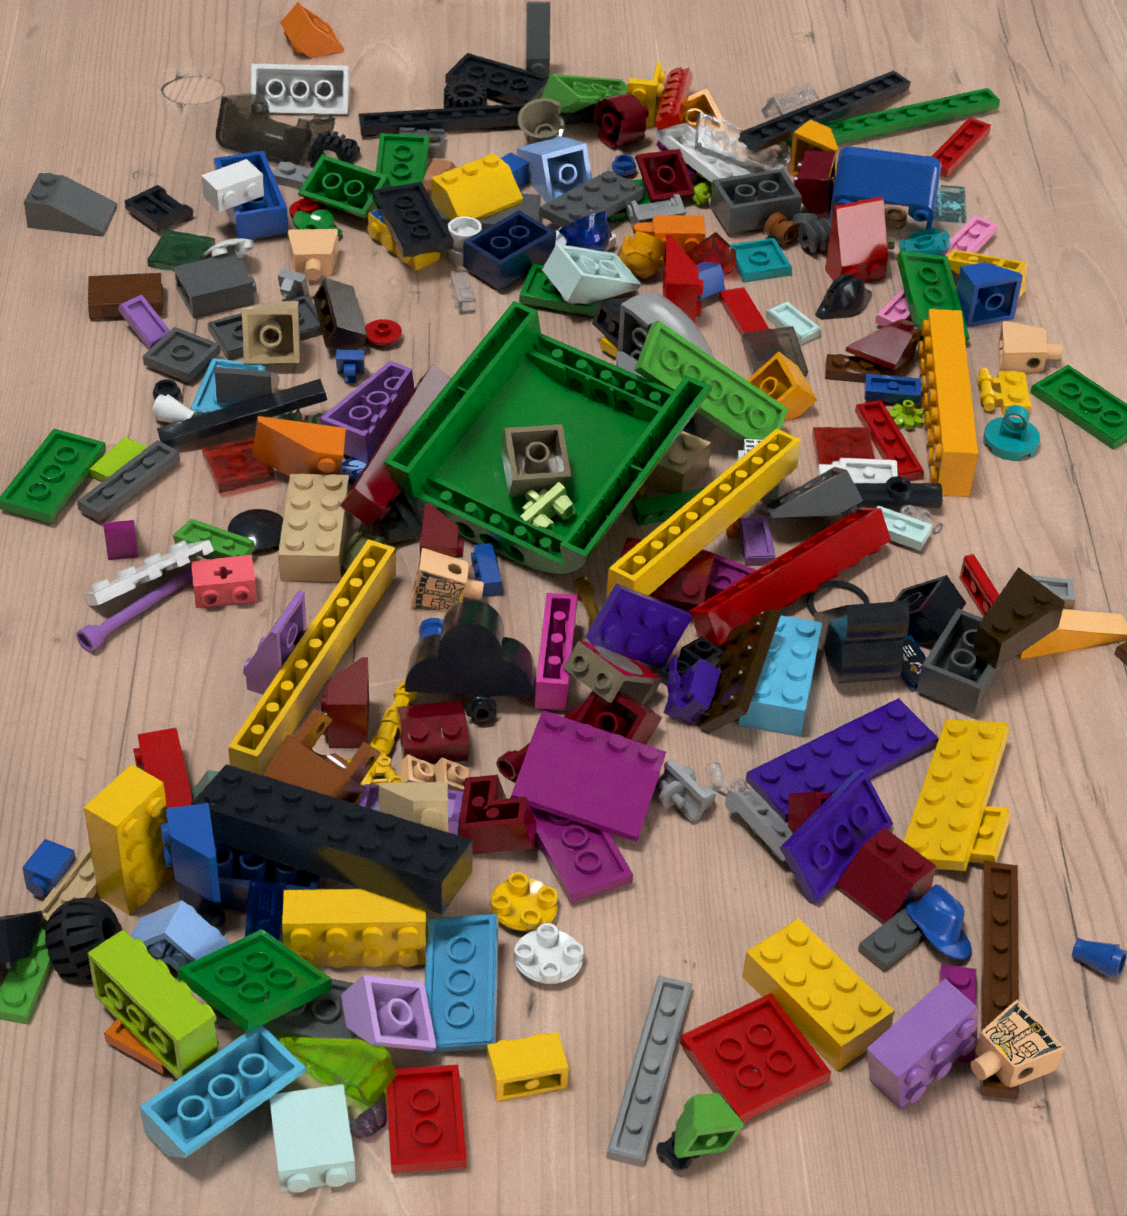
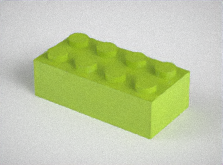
(153, 1004)

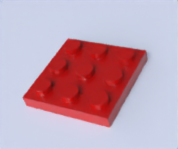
(755, 1057)

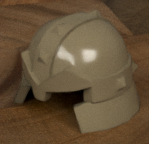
(540, 120)

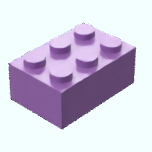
(923, 1044)

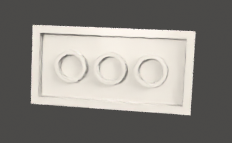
(683, 138)

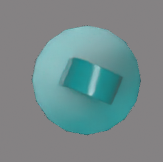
(1012, 436)

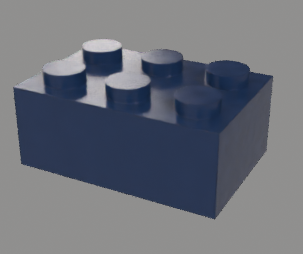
(508, 249)

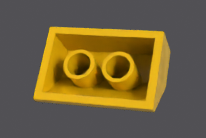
(476, 189)

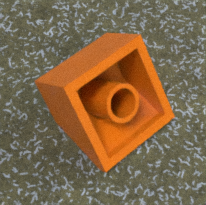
(310, 33)

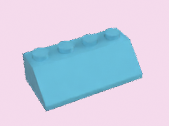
(218, 1092)

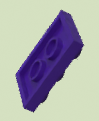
(638, 626)

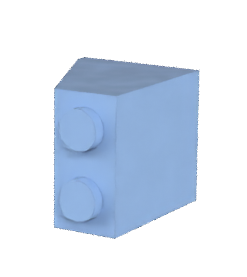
(556, 165)

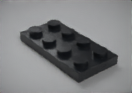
(500, 79)
(412, 219)

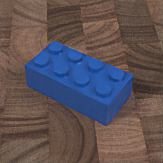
(263, 215)

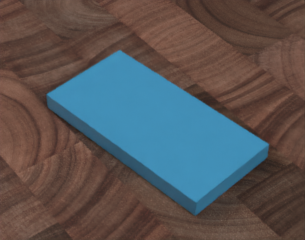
(462, 981)

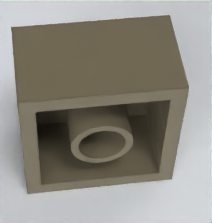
(534, 458)

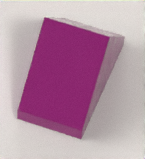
(120, 539)

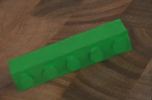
(661, 507)

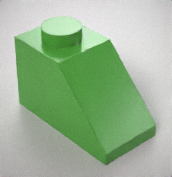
(705, 1126)

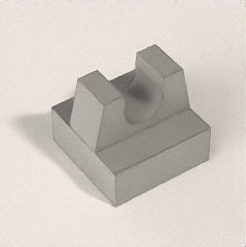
(292, 284)

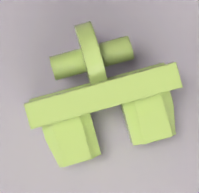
(545, 505)

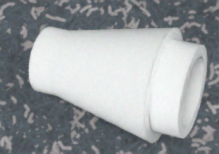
(170, 410)

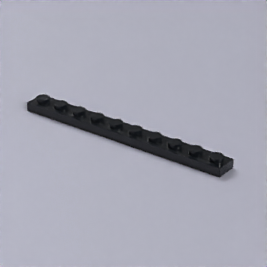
(824, 110)
(453, 118)

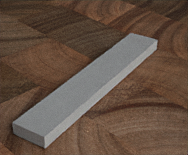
(649, 1072)

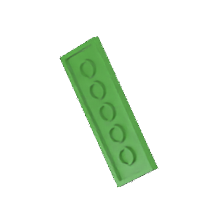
(731, 404)

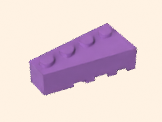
(371, 409)

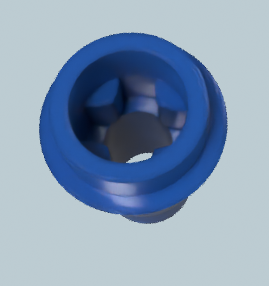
(1101, 956)

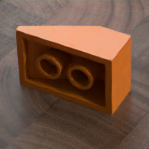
(299, 446)

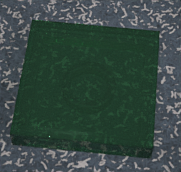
(178, 249)

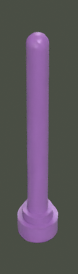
(93, 636)

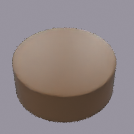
(895, 217)

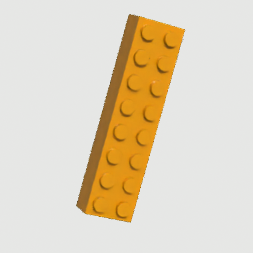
(947, 402)

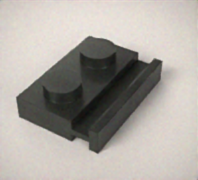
(401, 521)

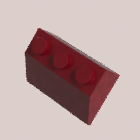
(688, 585)

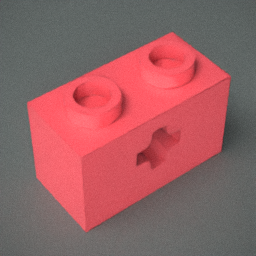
(224, 581)

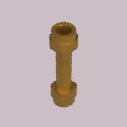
(585, 591)

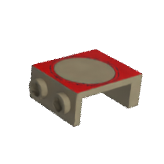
(609, 672)

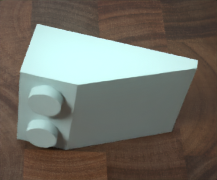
(588, 274)

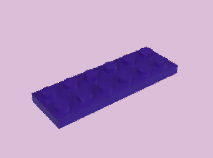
(822, 765)

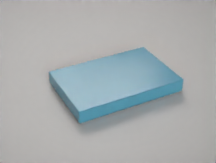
(206, 398)

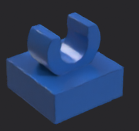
(350, 363)

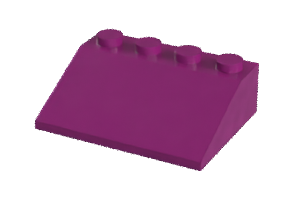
(589, 775)

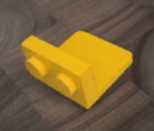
(649, 92)

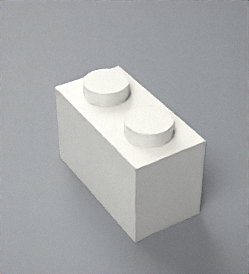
(232, 185)

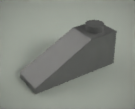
(537, 37)

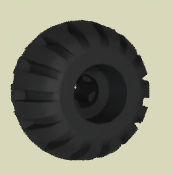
(75, 931)

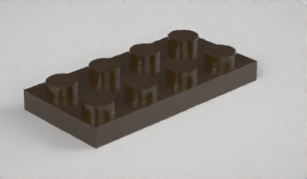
(740, 670)

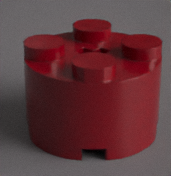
(620, 119)

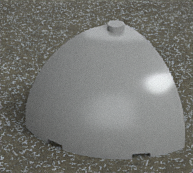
(635, 322)

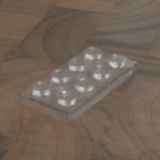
(722, 142)

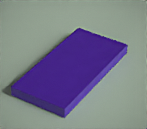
(834, 834)

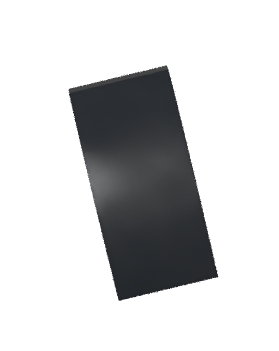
(690, 655)

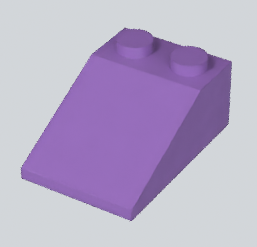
(276, 646)

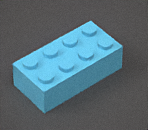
(786, 678)

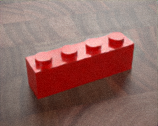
(163, 758)

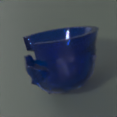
(588, 232)

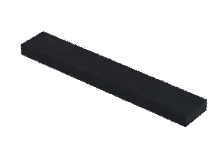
(242, 414)

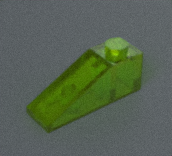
(351, 1062)

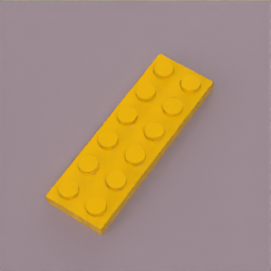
(956, 791)

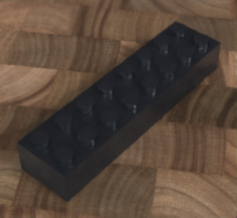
(337, 839)

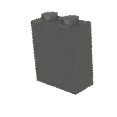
(215, 285)

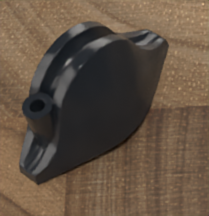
(844, 297)

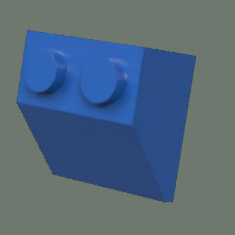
(988, 293)
(192, 849)

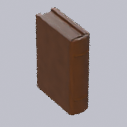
(110, 291)

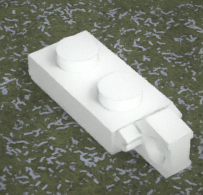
(864, 469)

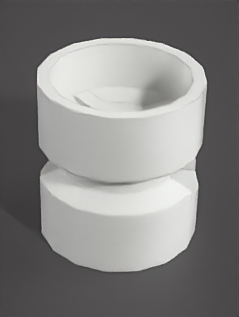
(461, 230)

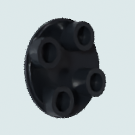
(258, 525)

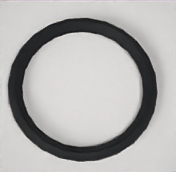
(860, 592)

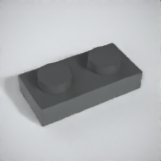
(892, 941)

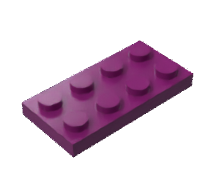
(580, 856)

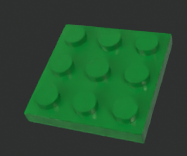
(254, 980)

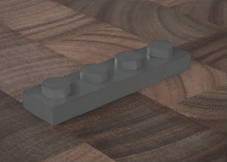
(128, 480)

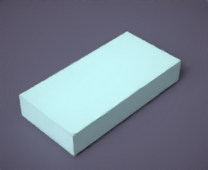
(787, 315)

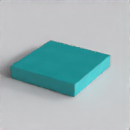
(760, 260)

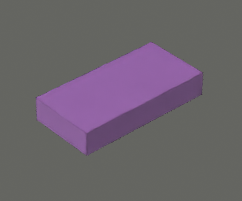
(143, 320)
(756, 541)

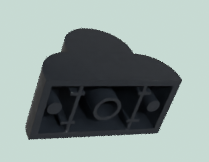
(864, 640)
(471, 657)

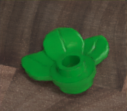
(317, 220)

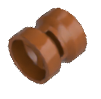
(780, 228)

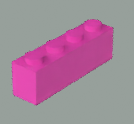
(555, 649)

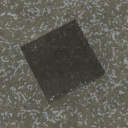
(764, 344)

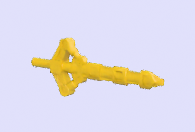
(384, 740)

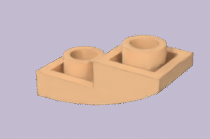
(443, 771)

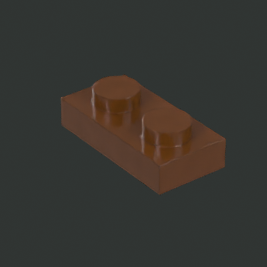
(849, 368)

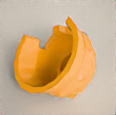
(642, 254)

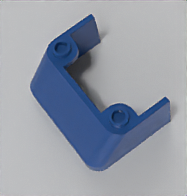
(894, 176)

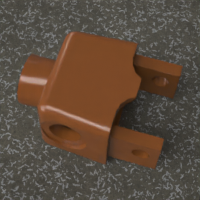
(324, 774)

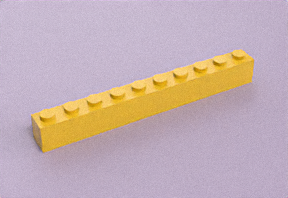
(706, 515)
(313, 658)

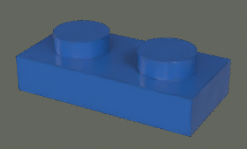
(892, 388)

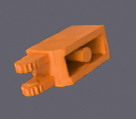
(685, 229)

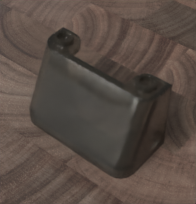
(246, 129)

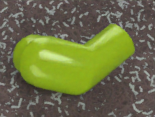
(701, 190)

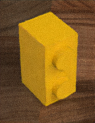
(527, 1066)

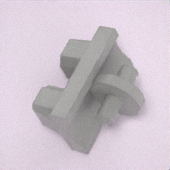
(682, 791)

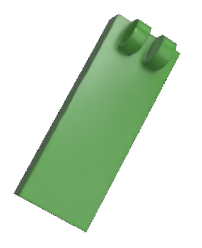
(223, 542)

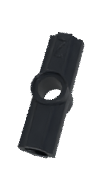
(898, 493)

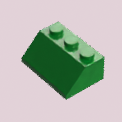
(343, 186)

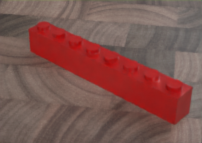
(792, 574)

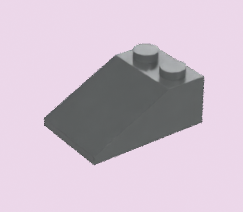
(67, 206)
(822, 496)

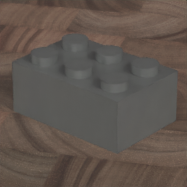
(750, 199)
(953, 670)

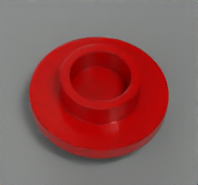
(305, 205)
(383, 332)

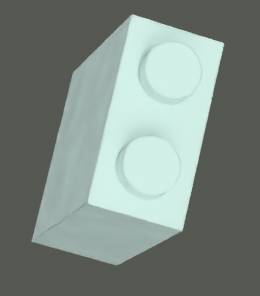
(312, 1138)

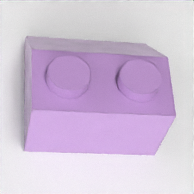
(389, 1013)

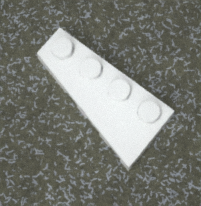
(152, 569)

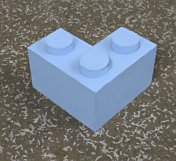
(178, 935)

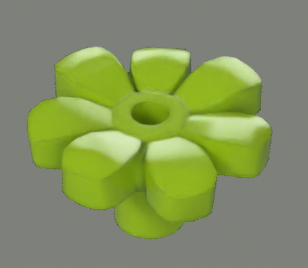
(907, 415)

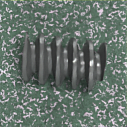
(815, 234)

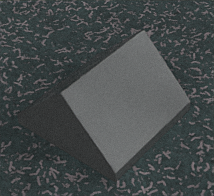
(241, 385)

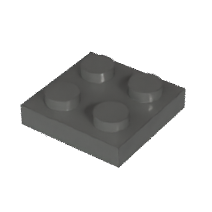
(181, 354)

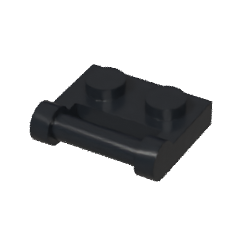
(158, 208)

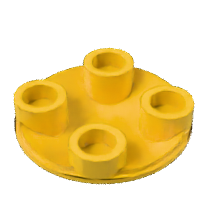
(523, 902)

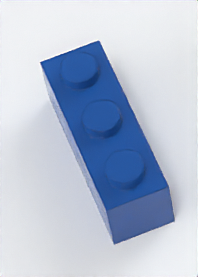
(487, 569)

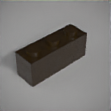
(339, 316)

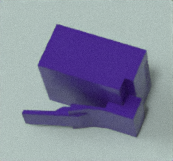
(692, 692)

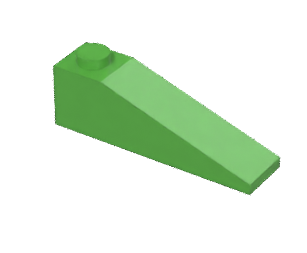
(581, 92)

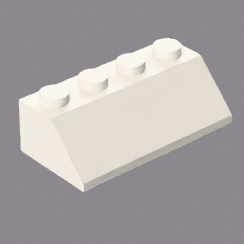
(302, 88)

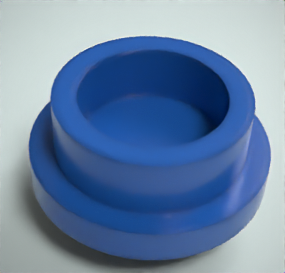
(624, 165)

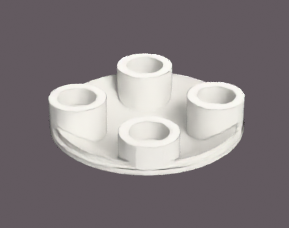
(239, 246)
(548, 955)

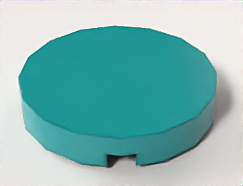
(926, 242)

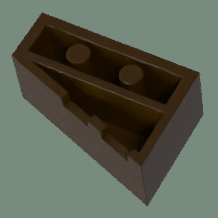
(1017, 619)

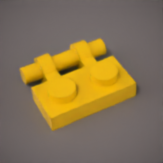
(1011, 390)

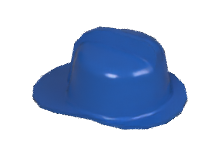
(941, 921)

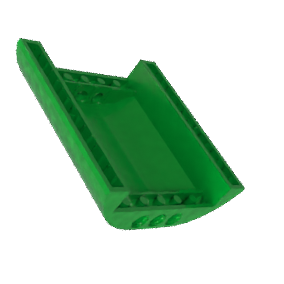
(518, 377)

